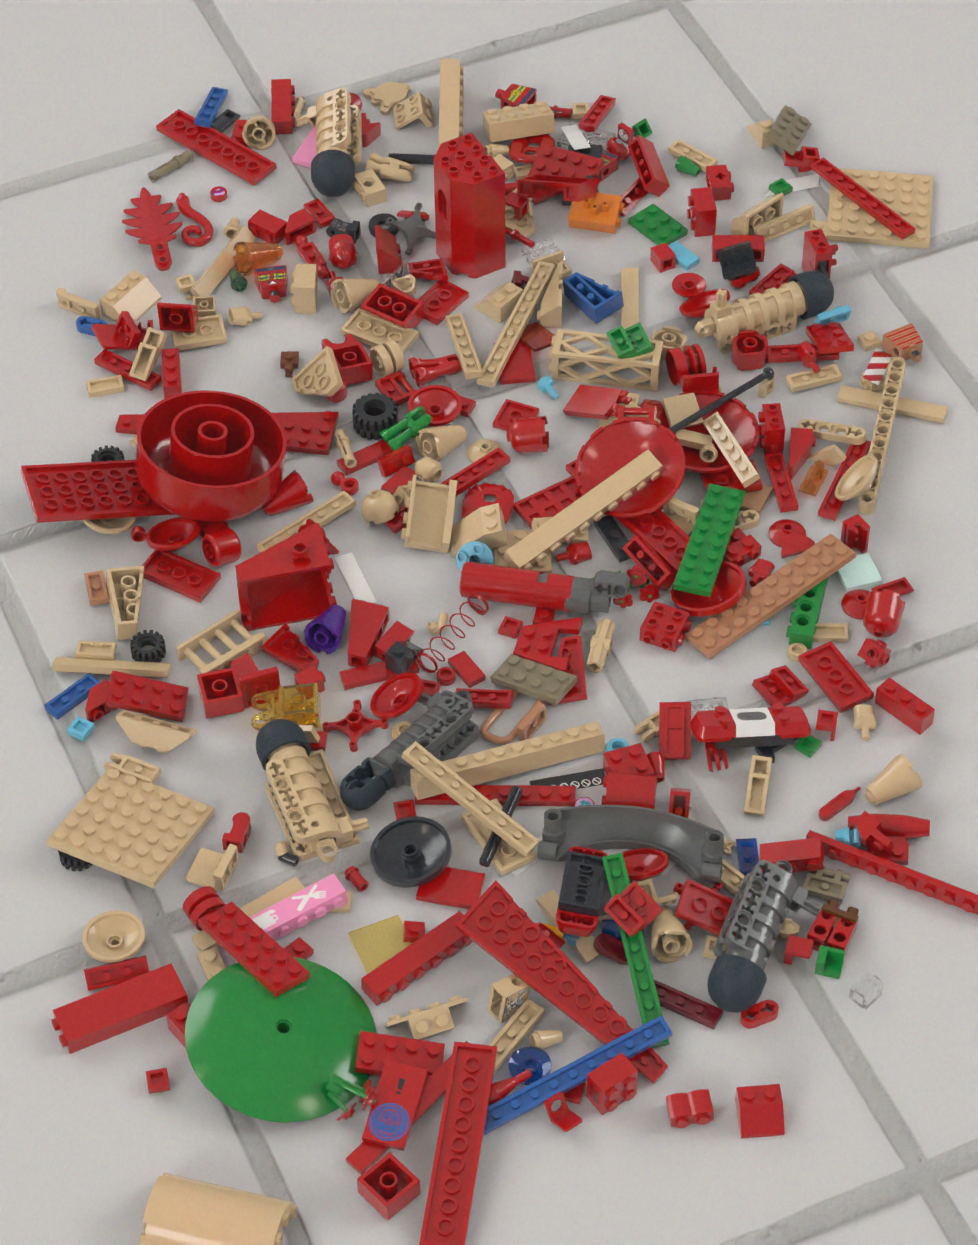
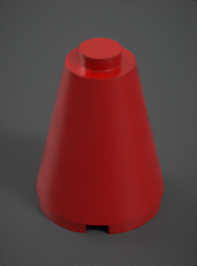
(289, 495)

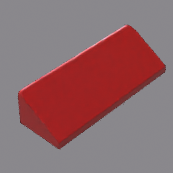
(633, 196)

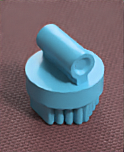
(848, 836)

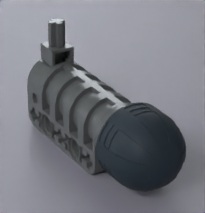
(739, 973)

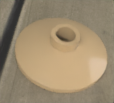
(481, 448)

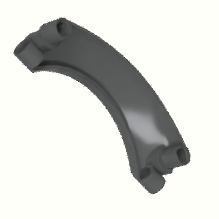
(601, 827)

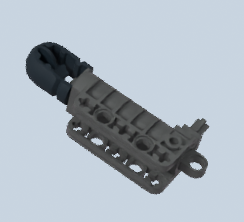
(435, 731)

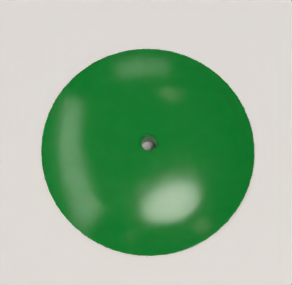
(268, 1073)

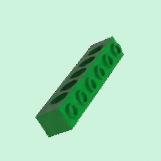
(806, 615)

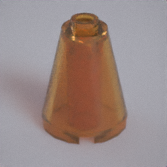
(255, 255)

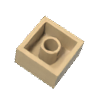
(304, 288)

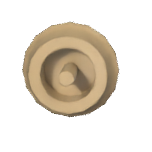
(789, 928)

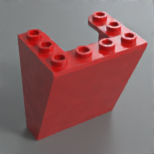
(286, 590)

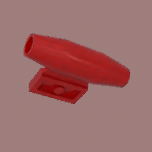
(898, 829)

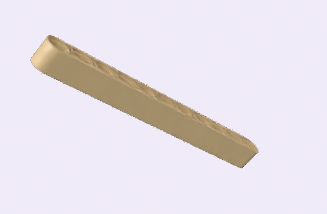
(883, 430)

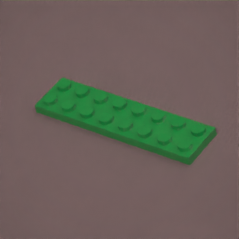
(709, 540)

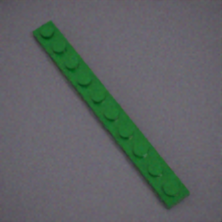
(634, 948)

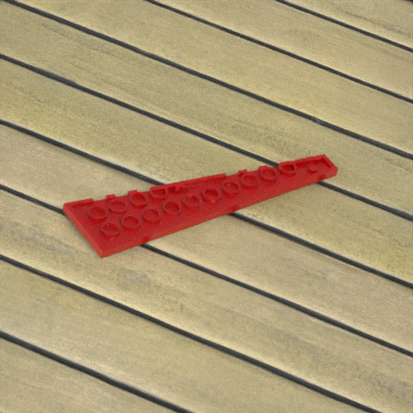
(303, 430)
(522, 947)

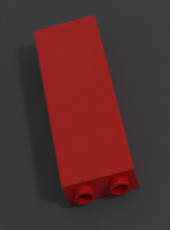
(119, 1008)

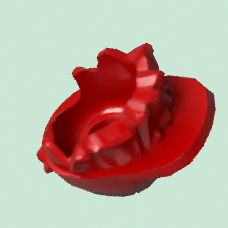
(342, 251)

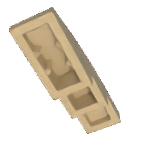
(584, 945)

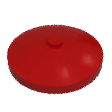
(726, 593)

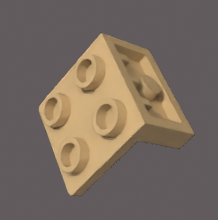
(213, 868)

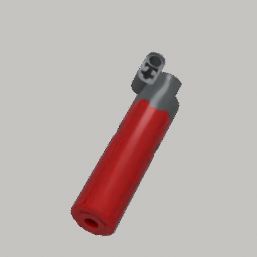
(543, 588)

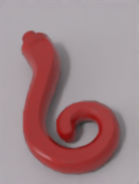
(185, 208)

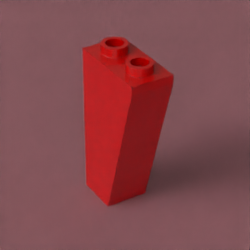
(365, 630)

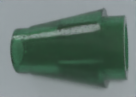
(237, 280)

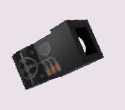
(339, 227)

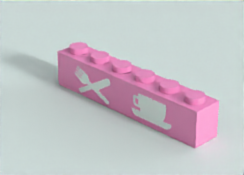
(302, 907)

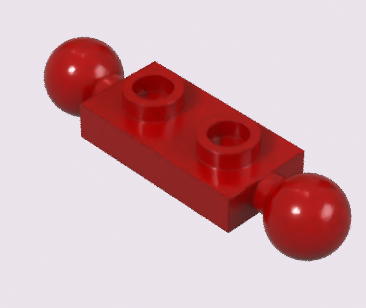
(311, 255)

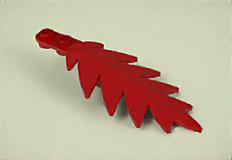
(153, 226)

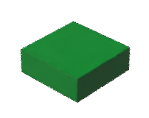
(780, 186)
(808, 745)

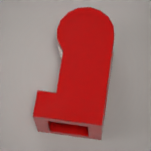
(239, 832)

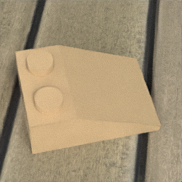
(482, 525)

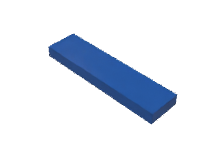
(211, 107)

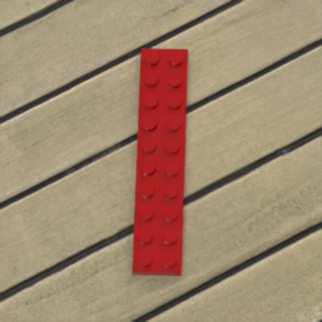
(658, 532)
(459, 1145)

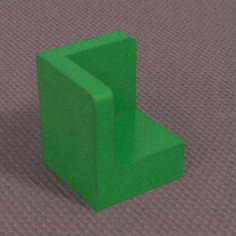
(829, 962)

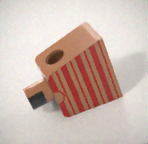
(903, 343)

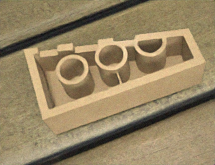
(125, 594)

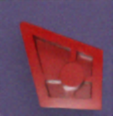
(407, 214)

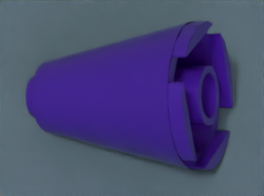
(326, 630)

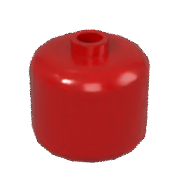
(221, 547)

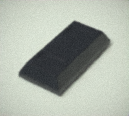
(225, 120)

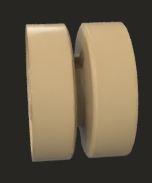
(387, 358)

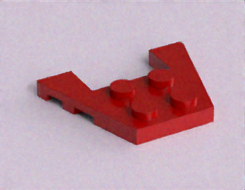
(539, 640)

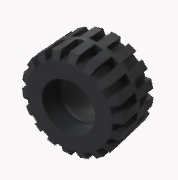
(373, 415)

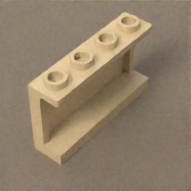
(429, 515)

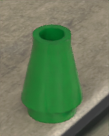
(686, 166)

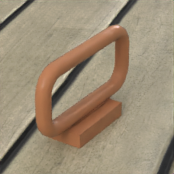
(524, 729)

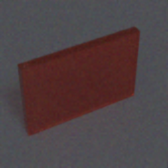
(536, 337)

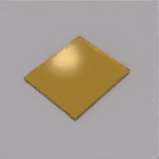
(378, 942)

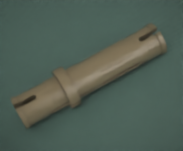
(174, 163)

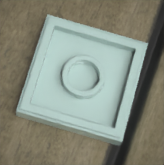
(859, 573)

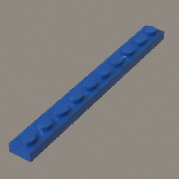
(574, 1073)

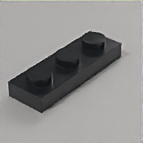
(613, 537)

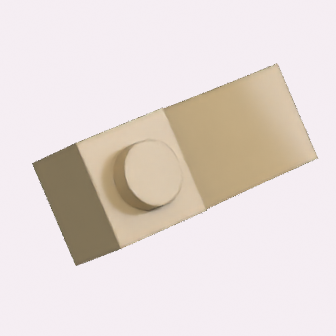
(758, 785)

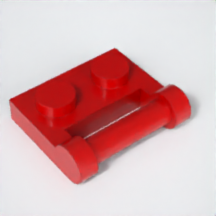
(389, 386)

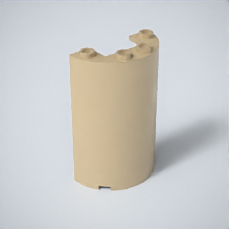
(212, 1214)

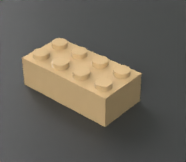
(518, 121)

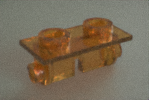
(814, 478)

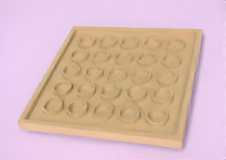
(902, 192)
(131, 827)

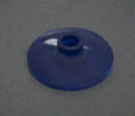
(530, 1058)

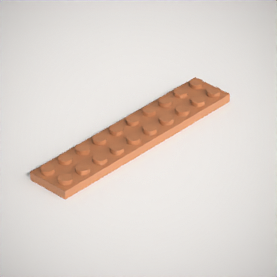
(770, 596)

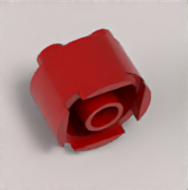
(749, 350)

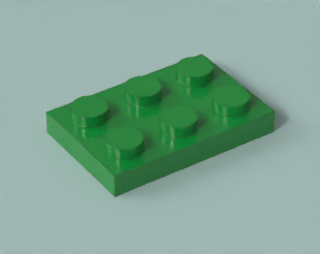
(657, 225)

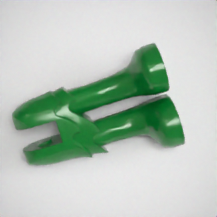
(414, 420)

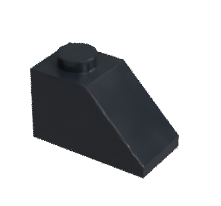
(401, 656)

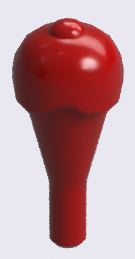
(502, 1088)

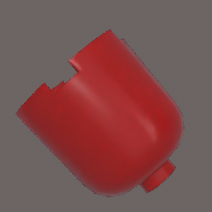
(529, 435)
(883, 613)

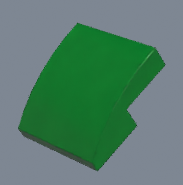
(629, 341)

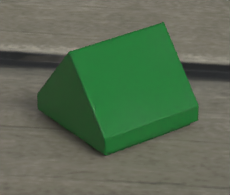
(642, 129)

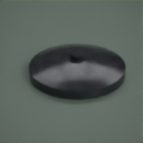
(410, 851)

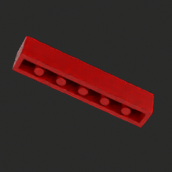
(414, 961)

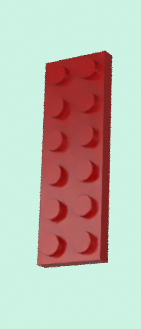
(254, 949)

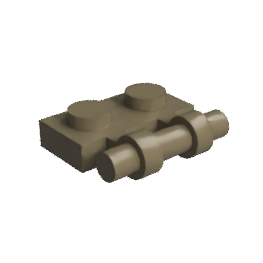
(826, 887)

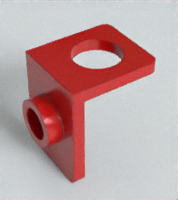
(563, 1117)

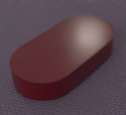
(610, 948)

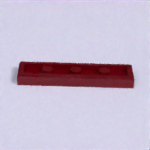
(688, 1005)

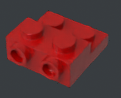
(742, 548)

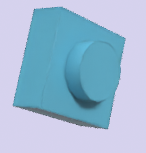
(80, 728)

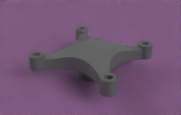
(412, 228)

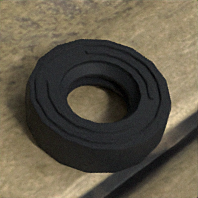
(381, 219)

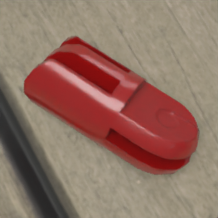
(715, 755)

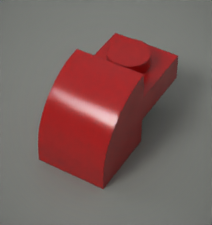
(802, 158)
(870, 831)

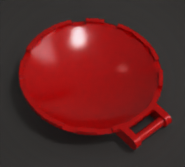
(738, 420)
(622, 442)

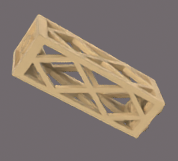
(592, 357)

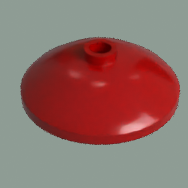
(696, 306)
(438, 401)
(173, 534)
(396, 696)
(645, 863)

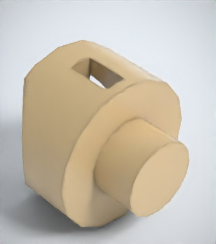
(405, 284)

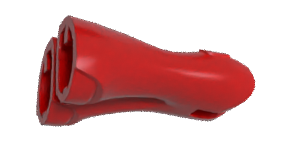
(430, 369)

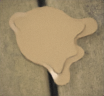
(387, 95)

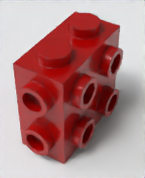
(771, 428)
(665, 626)

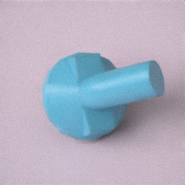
(546, 385)

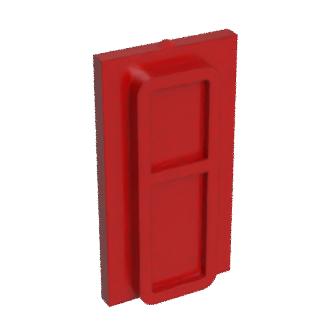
(675, 730)

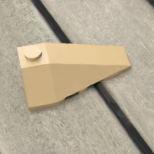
(551, 304)

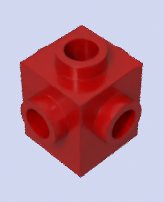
(874, 653)

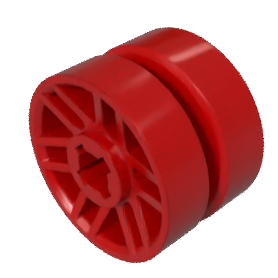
(201, 903)

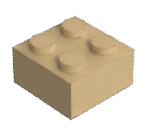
(206, 305)

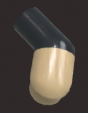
(283, 854)

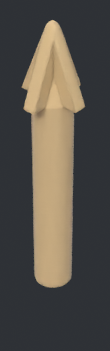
(301, 100)

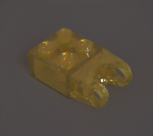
(292, 702)

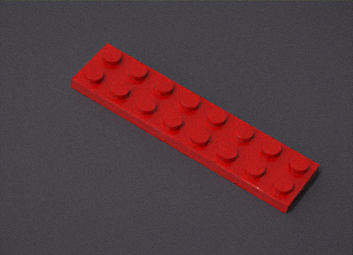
(216, 147)

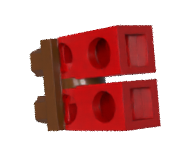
(834, 926)

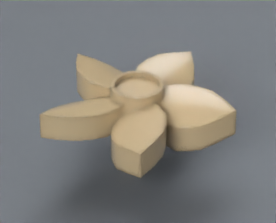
(728, 845)

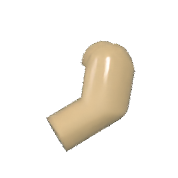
(434, 628)

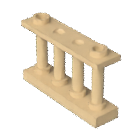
(252, 645)

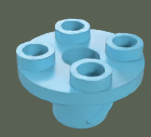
(474, 552)

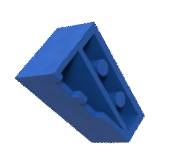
(592, 298)

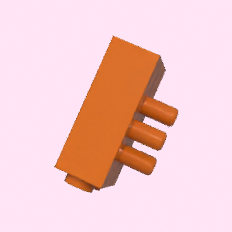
(597, 213)

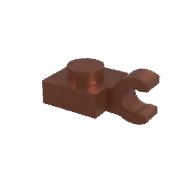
(289, 361)

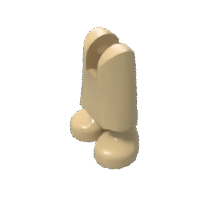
(390, 168)

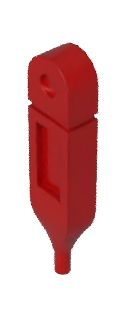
(837, 804)

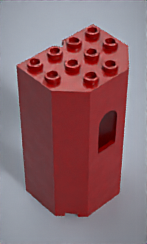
(469, 208)

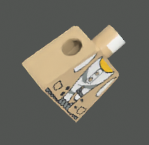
(507, 997)

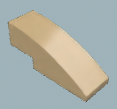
(148, 354)

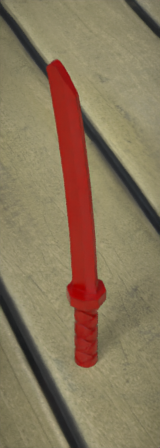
(515, 235)

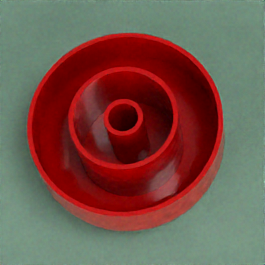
(210, 455)

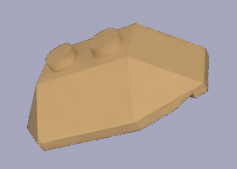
(153, 732)

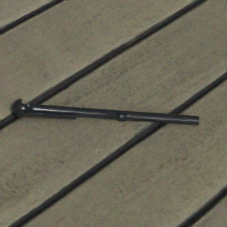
(767, 373)

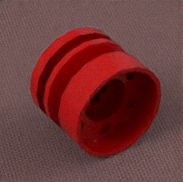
(690, 359)

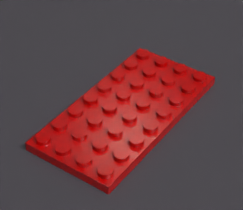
(87, 491)

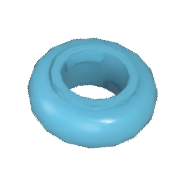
(617, 742)

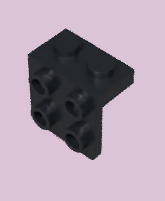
(737, 260)

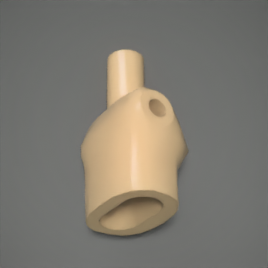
(242, 316)
(864, 720)

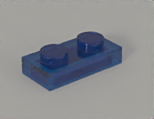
(747, 854)

